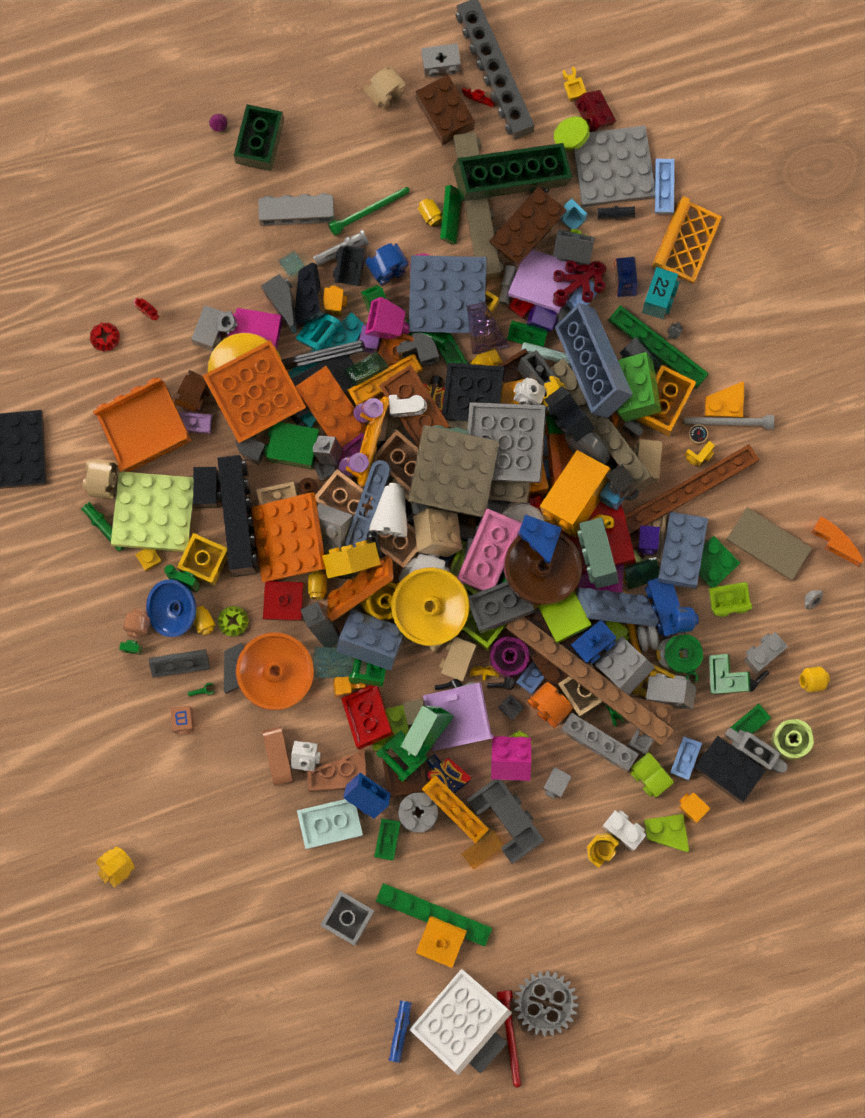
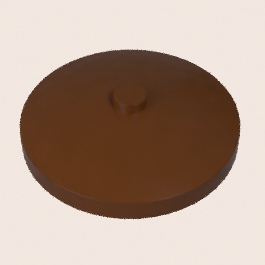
(537, 580)

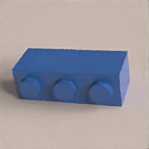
(664, 601)

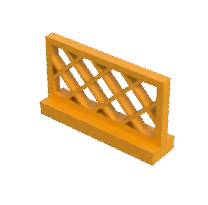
(671, 235)

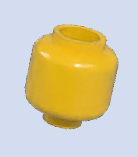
(814, 679)

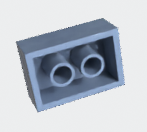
(370, 640)

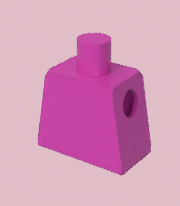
(386, 320)

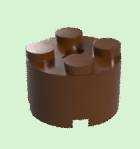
(192, 392)

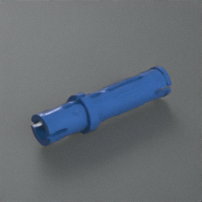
(395, 1055)

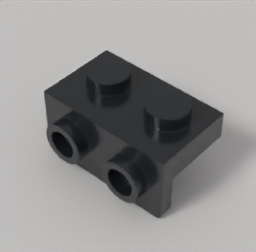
(349, 265)

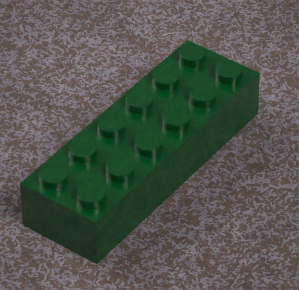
(512, 172)

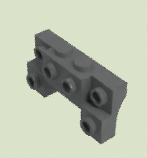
(511, 815)

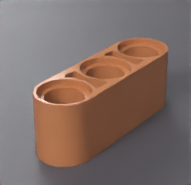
(277, 756)

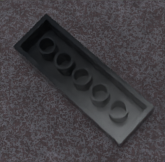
(237, 515)

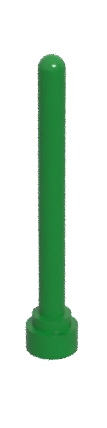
(337, 226)

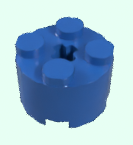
(387, 264)

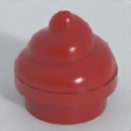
(536, 501)

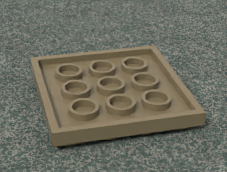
(453, 471)

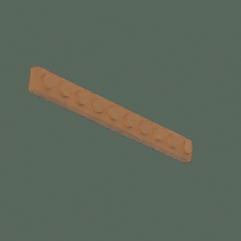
(590, 680)

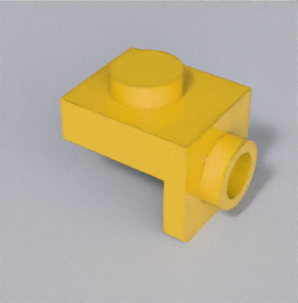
(488, 358)
(705, 454)

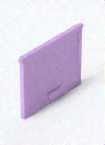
(535, 280)
(470, 716)

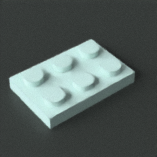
(329, 823)

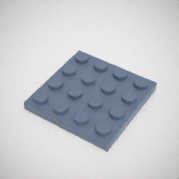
(442, 290)

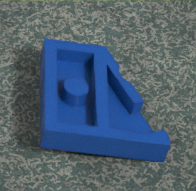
(540, 536)

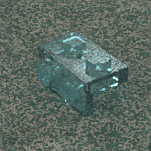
(331, 663)

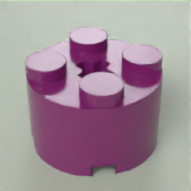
(509, 646)

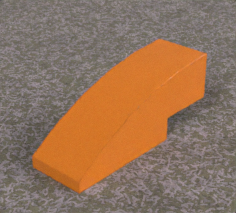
(837, 541)

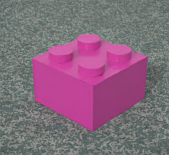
(511, 758)

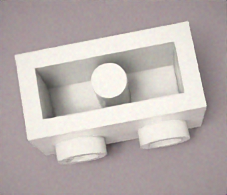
(623, 830)

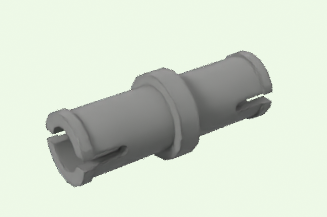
(508, 278)

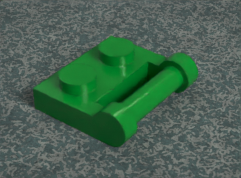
(373, 676)
(395, 744)

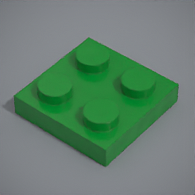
(716, 562)

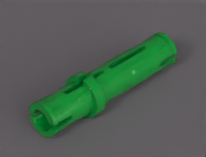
(99, 521)

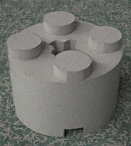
(408, 807)

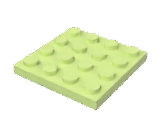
(152, 511)

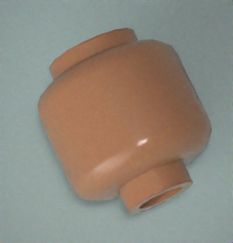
(136, 623)

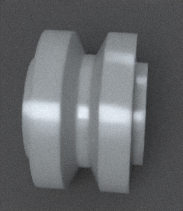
(647, 637)

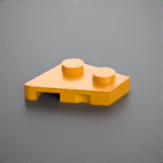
(726, 403)

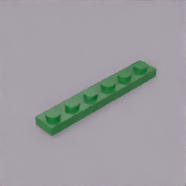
(423, 910)

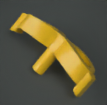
(479, 670)

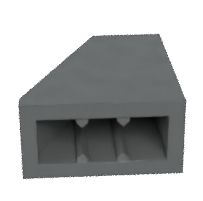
(320, 625)

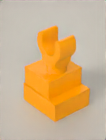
(343, 687)

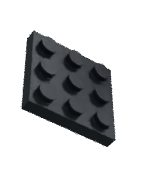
(471, 384)

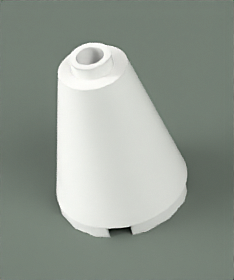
(391, 513)

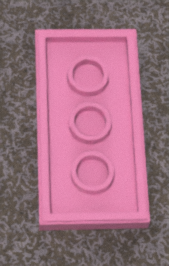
(488, 549)

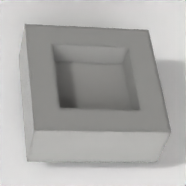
(640, 743)

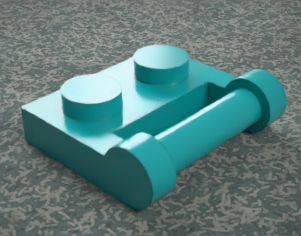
(313, 330)

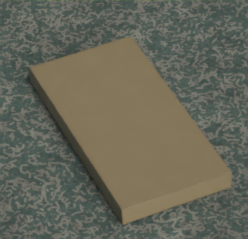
(769, 544)

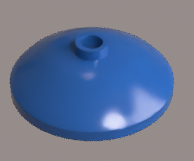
(163, 608)

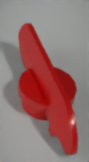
(478, 96)

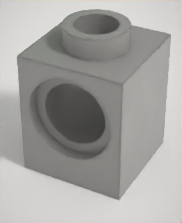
(556, 783)

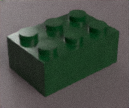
(259, 137)

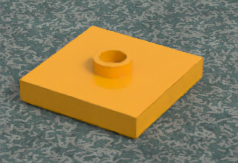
(441, 941)

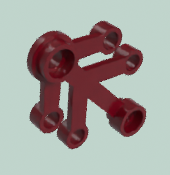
(593, 270)

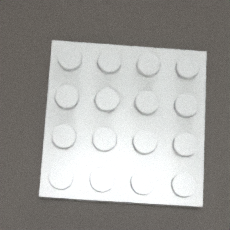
(460, 1021)

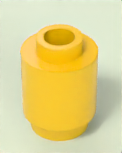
(430, 212)
(317, 585)
(203, 621)

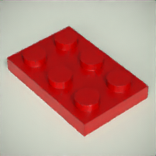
(367, 716)

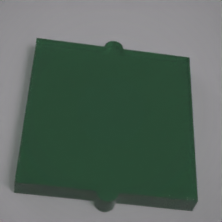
(641, 572)

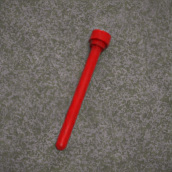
(505, 999)

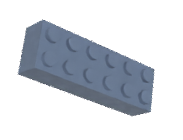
(593, 360)

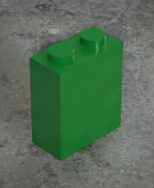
(291, 445)

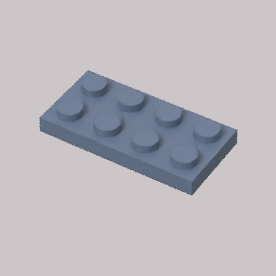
(683, 550)
(617, 607)

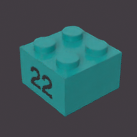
(662, 288)

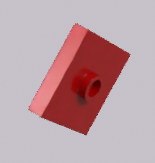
(283, 601)

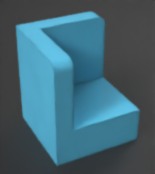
(574, 216)

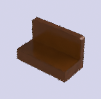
(511, 366)

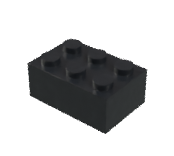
(729, 769)

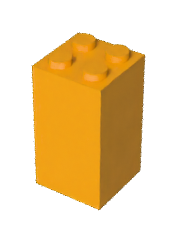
(575, 493)

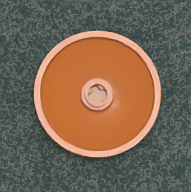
(274, 671)

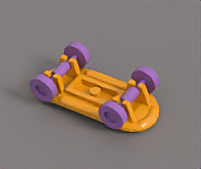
(360, 463)

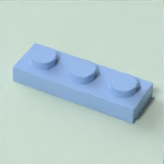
(664, 186)

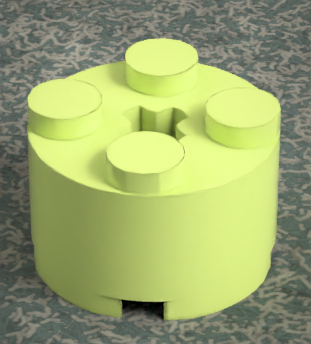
(790, 728)

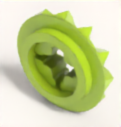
(233, 630)

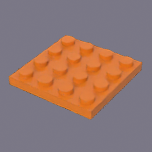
(254, 391)
(288, 537)

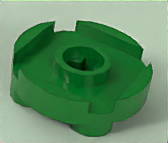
(672, 654)

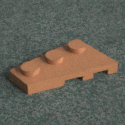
(338, 773)

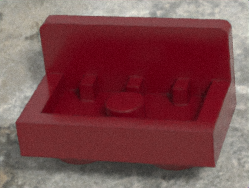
(595, 110)

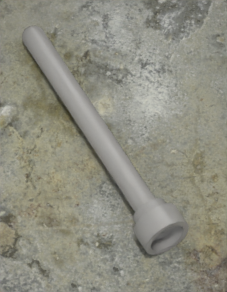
(766, 422)

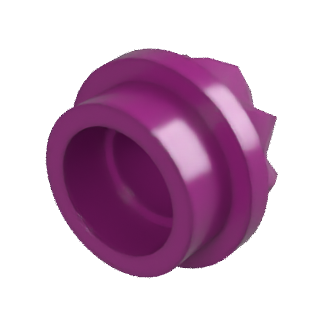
(218, 122)

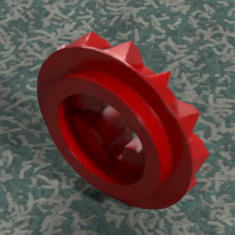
(146, 308)
(112, 339)

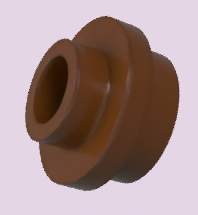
(303, 482)

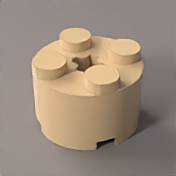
(385, 87)
(101, 478)

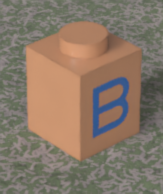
(182, 720)

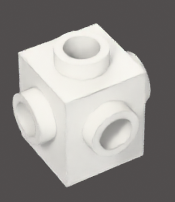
(529, 392)
(304, 756)

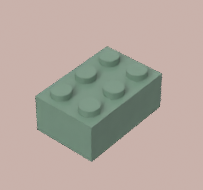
(597, 553)

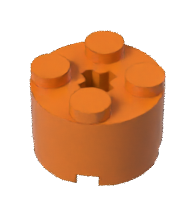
(550, 704)

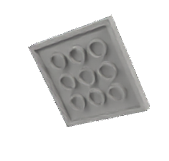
(615, 167)
(519, 434)

